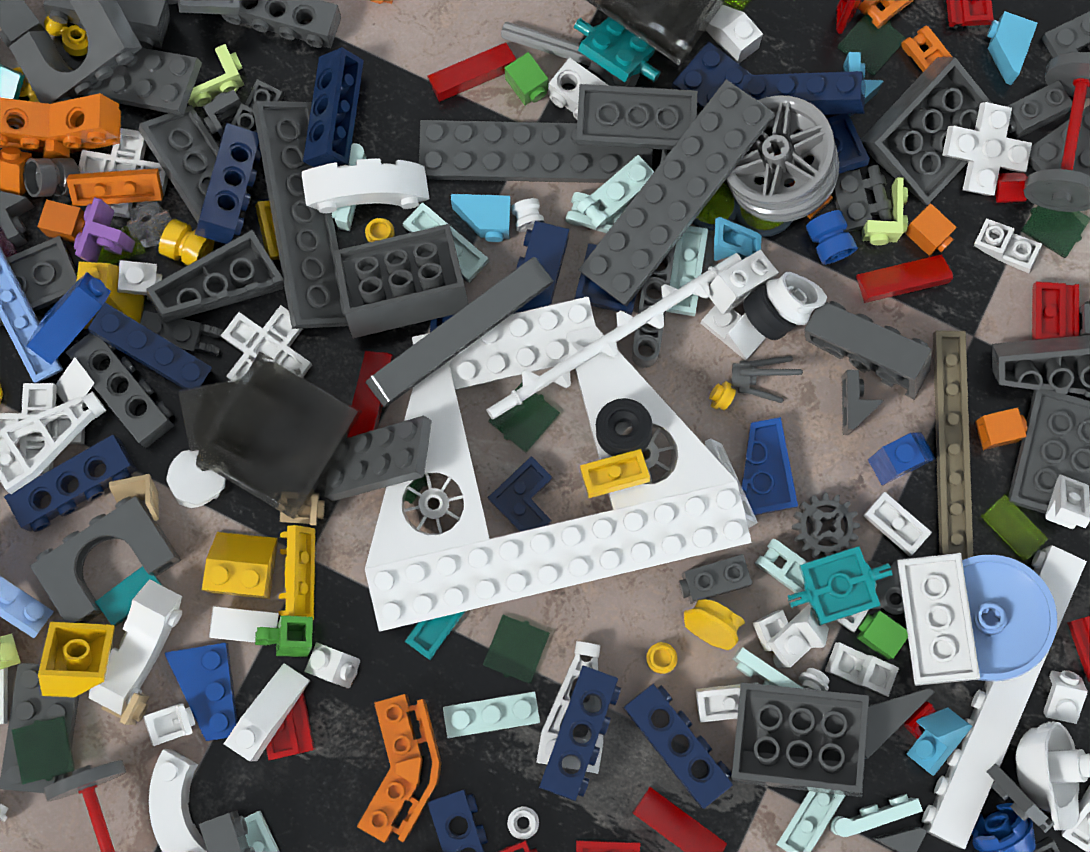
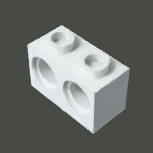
(575, 74)
(740, 280)

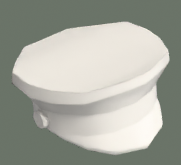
(795, 297)
(191, 485)

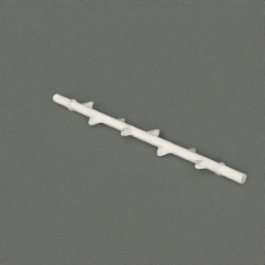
(607, 344)

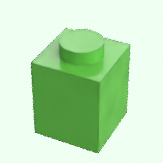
(527, 79)
(882, 634)

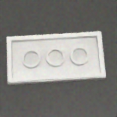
(938, 619)

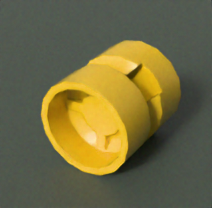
(181, 242)

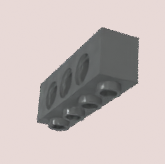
(317, 33)
(144, 428)

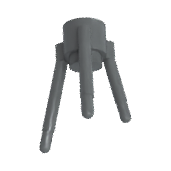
(746, 374)

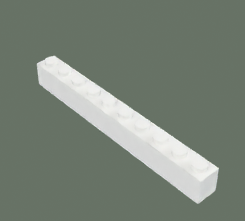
(994, 721)

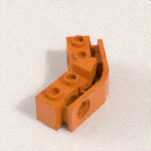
(60, 126)
(405, 768)

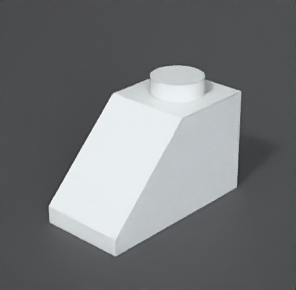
(734, 33)

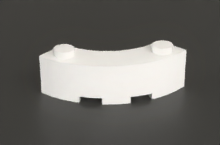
(365, 183)
(147, 629)
(169, 804)

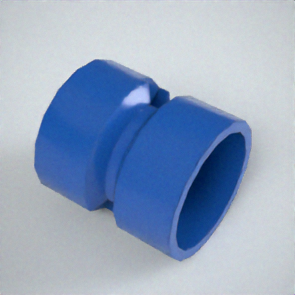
(830, 234)

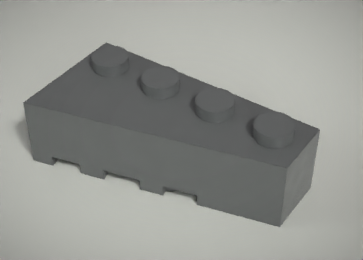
(146, 17)
(216, 280)
(870, 346)
(1044, 364)

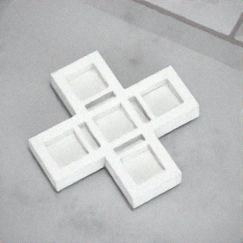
(987, 149)
(124, 157)
(272, 340)
(37, 399)

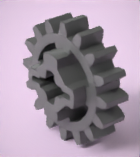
(817, 517)

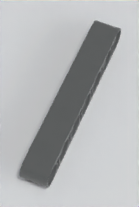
(459, 331)

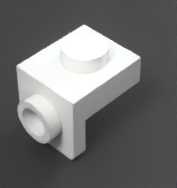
(137, 277)
(332, 665)
(1065, 697)
(169, 723)

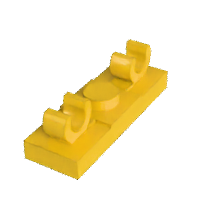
(299, 571)

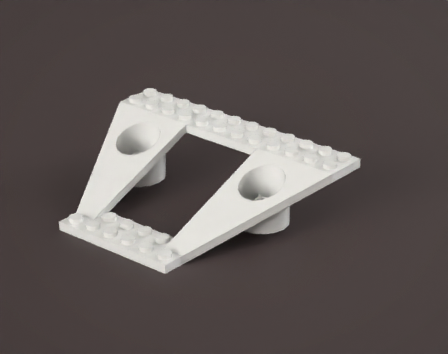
(453, 571)

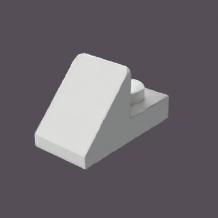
(734, 331)
(1069, 503)
(799, 637)

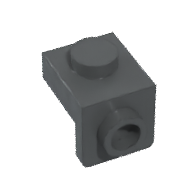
(221, 109)

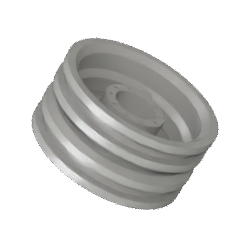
(812, 182)

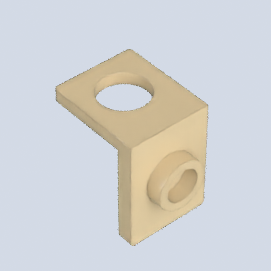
(138, 486)
(135, 710)

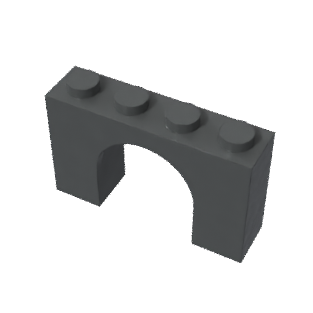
(109, 45)
(62, 568)

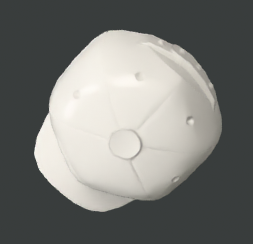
(1051, 772)

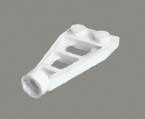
(14, 467)
(552, 724)

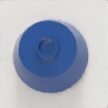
(1003, 832)

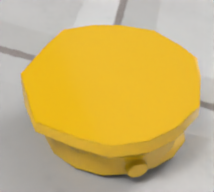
(713, 623)

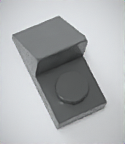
(10, 208)
(853, 409)
(903, 840)

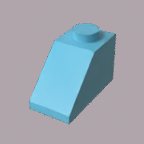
(1010, 44)
(485, 214)

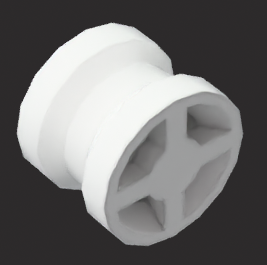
(526, 214)

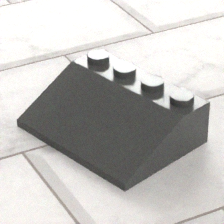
(914, 129)
(400, 281)
(801, 739)

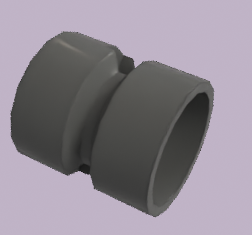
(48, 177)

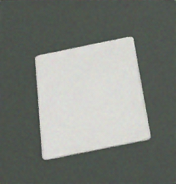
(74, 382)

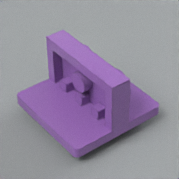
(99, 234)

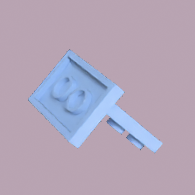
(22, 609)

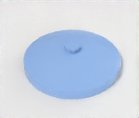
(1009, 616)

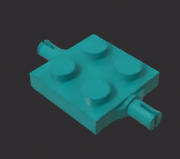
(616, 49)
(839, 585)

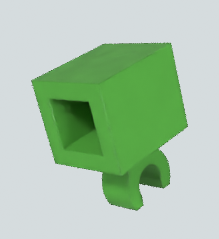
(291, 636)

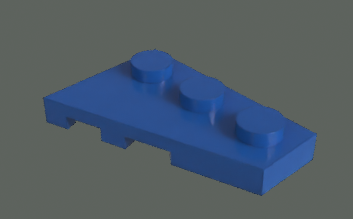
(767, 469)
(207, 686)

